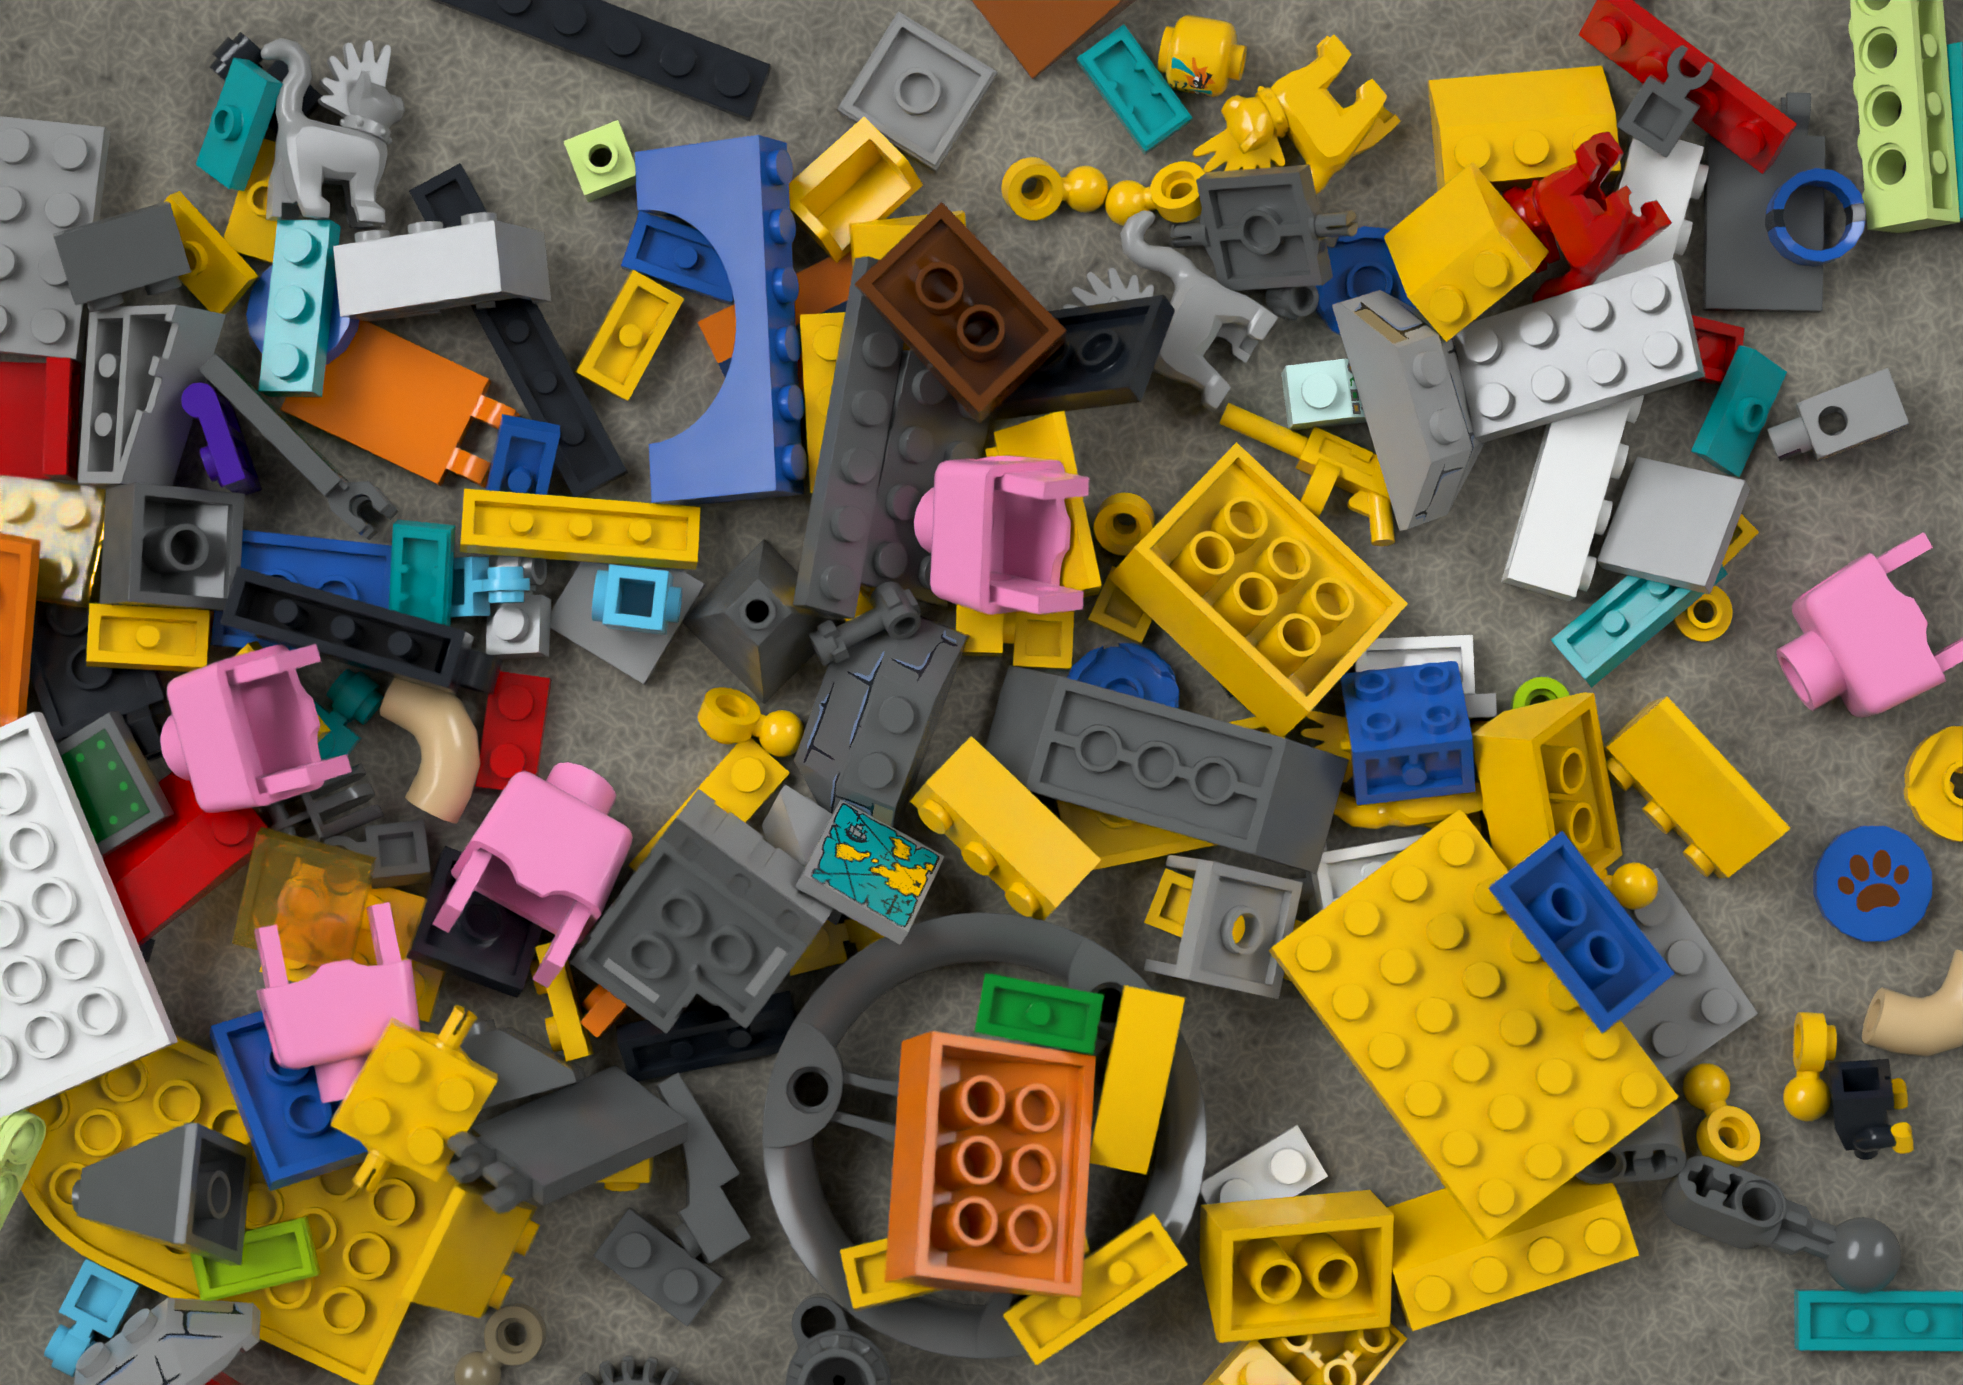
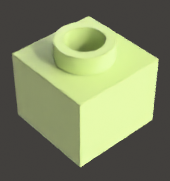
(608, 179)

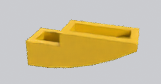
(1136, 1079)

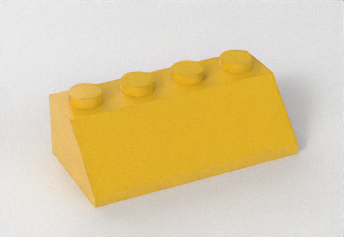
(1450, 1270)

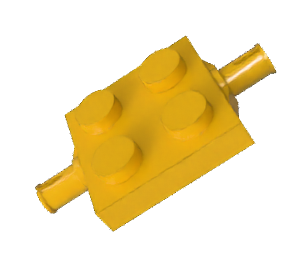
(414, 1098)

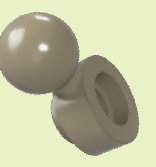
(485, 1366)

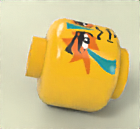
(1201, 55)

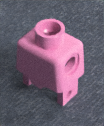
(546, 857)

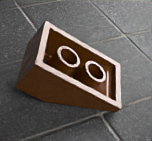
(961, 312)

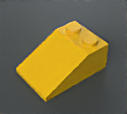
(470, 1253)

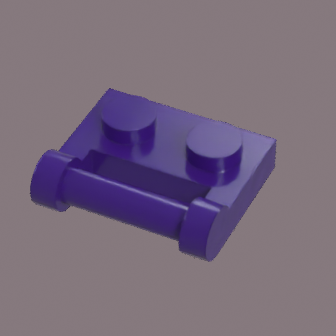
(227, 452)

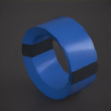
(1847, 195)

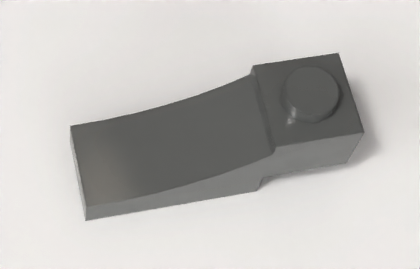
(708, 1219)

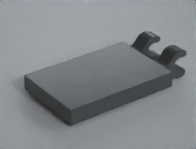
(1738, 259)
(566, 1140)

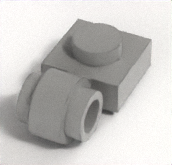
(524, 627)

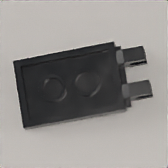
(81, 694)

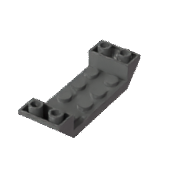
(1167, 767)

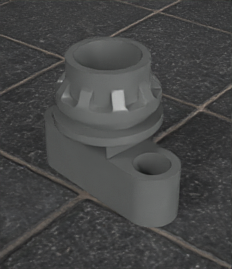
(834, 1351)

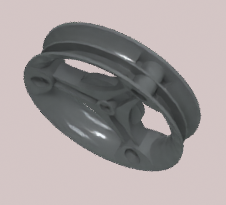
(812, 1047)

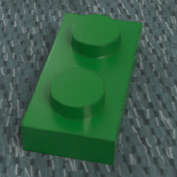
(1039, 1013)

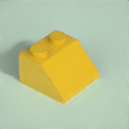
(1462, 251)

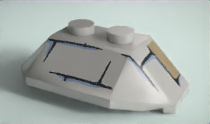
(1411, 404)
(172, 1344)

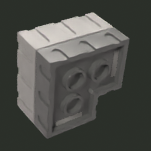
(703, 917)

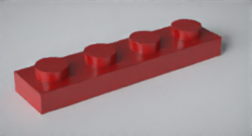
(1728, 106)

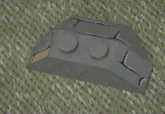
(878, 720)

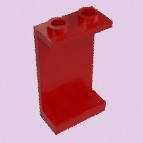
(40, 419)

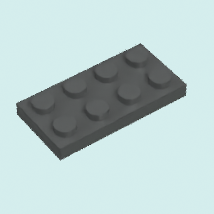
(922, 433)

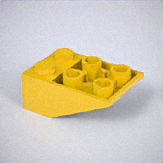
(1310, 1359)

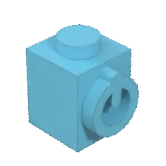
(636, 599)

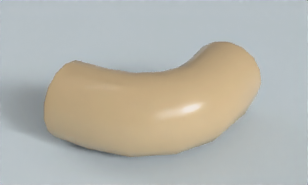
(446, 745)
(1918, 1024)

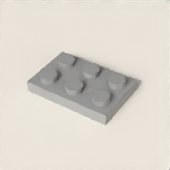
(1695, 1003)

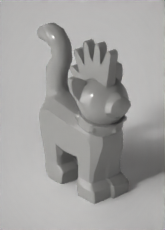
(322, 153)
(1201, 312)

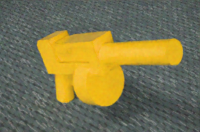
(1330, 463)

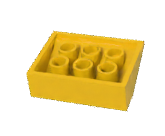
(1258, 591)

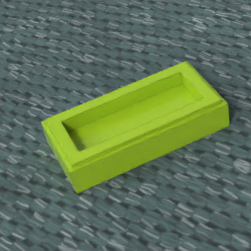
(269, 1258)

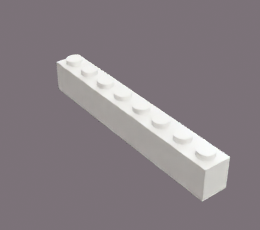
(1585, 450)

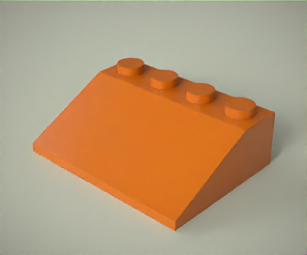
(990, 1166)

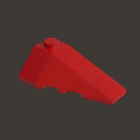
(179, 859)

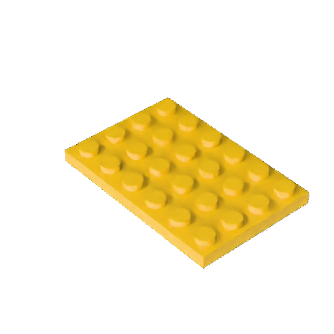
(1469, 1028)

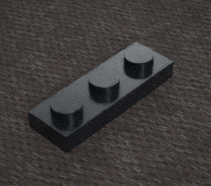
(704, 1039)

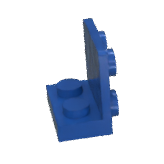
(1408, 732)

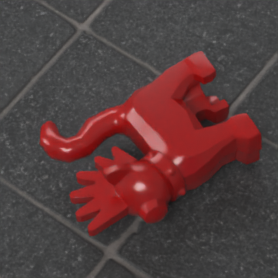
(1587, 224)

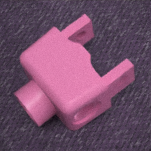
(1000, 533)
(1864, 638)
(247, 731)
(339, 1009)

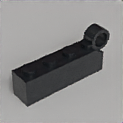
(357, 633)

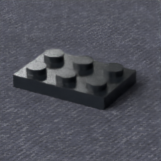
(1103, 359)

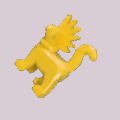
(1308, 114)
(1404, 813)

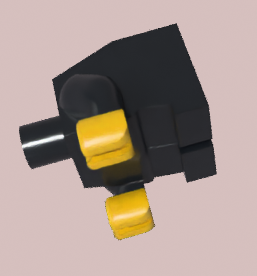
(1860, 1103)

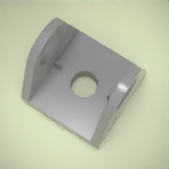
(1207, 942)

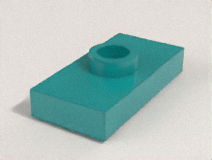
(1134, 89)
(239, 124)
(1739, 411)
(422, 570)

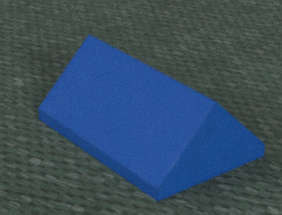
(1581, 931)

